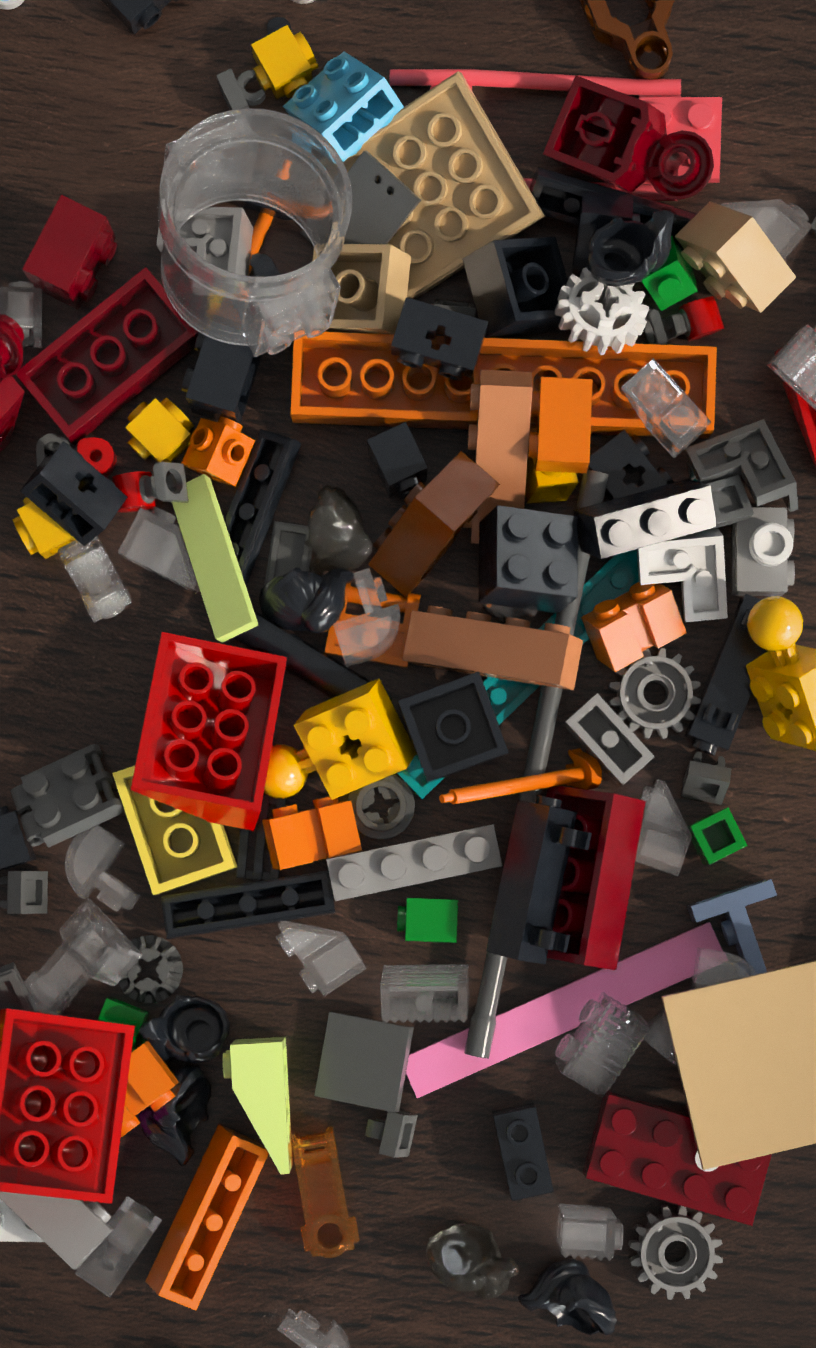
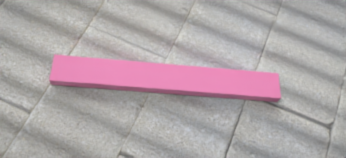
(560, 1009)

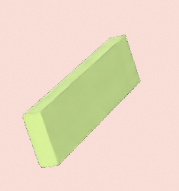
(214, 561)

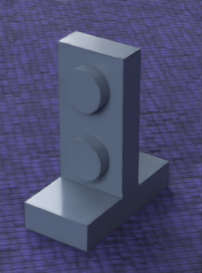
(737, 926)

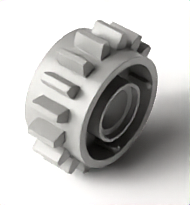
(677, 694)
(687, 1272)

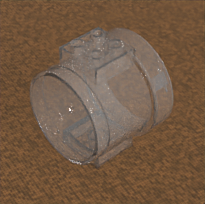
(265, 161)

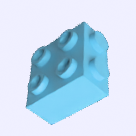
(345, 104)

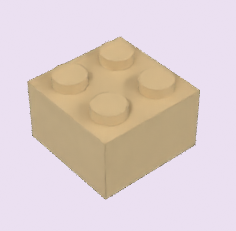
(734, 257)
(372, 288)

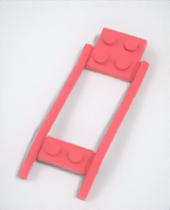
(690, 114)

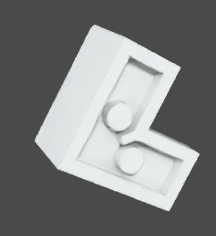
(698, 564)

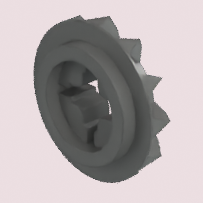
(399, 815)
(169, 971)

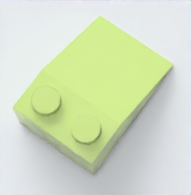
(262, 1087)

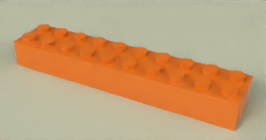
(359, 381)

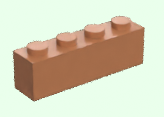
(501, 437)
(493, 649)

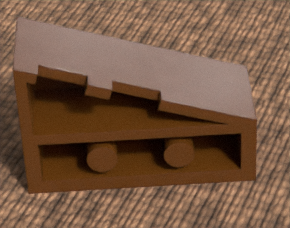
(430, 523)

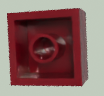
(71, 252)

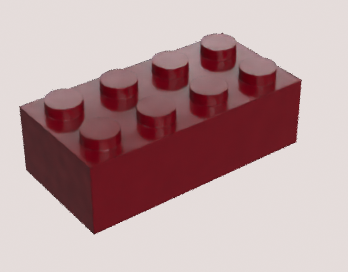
(108, 356)
(597, 879)
(654, 1155)

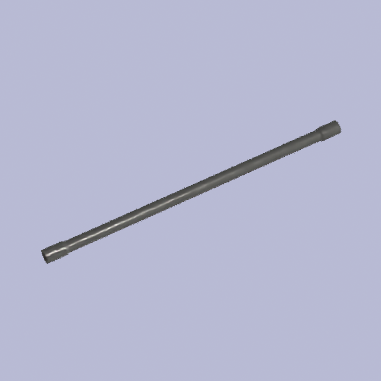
(484, 1018)

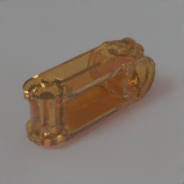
(322, 1193)

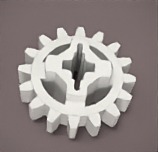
(601, 311)

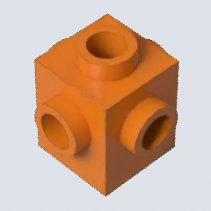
(218, 450)

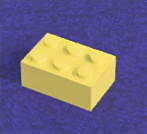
(172, 843)

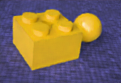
(785, 674)
(330, 746)

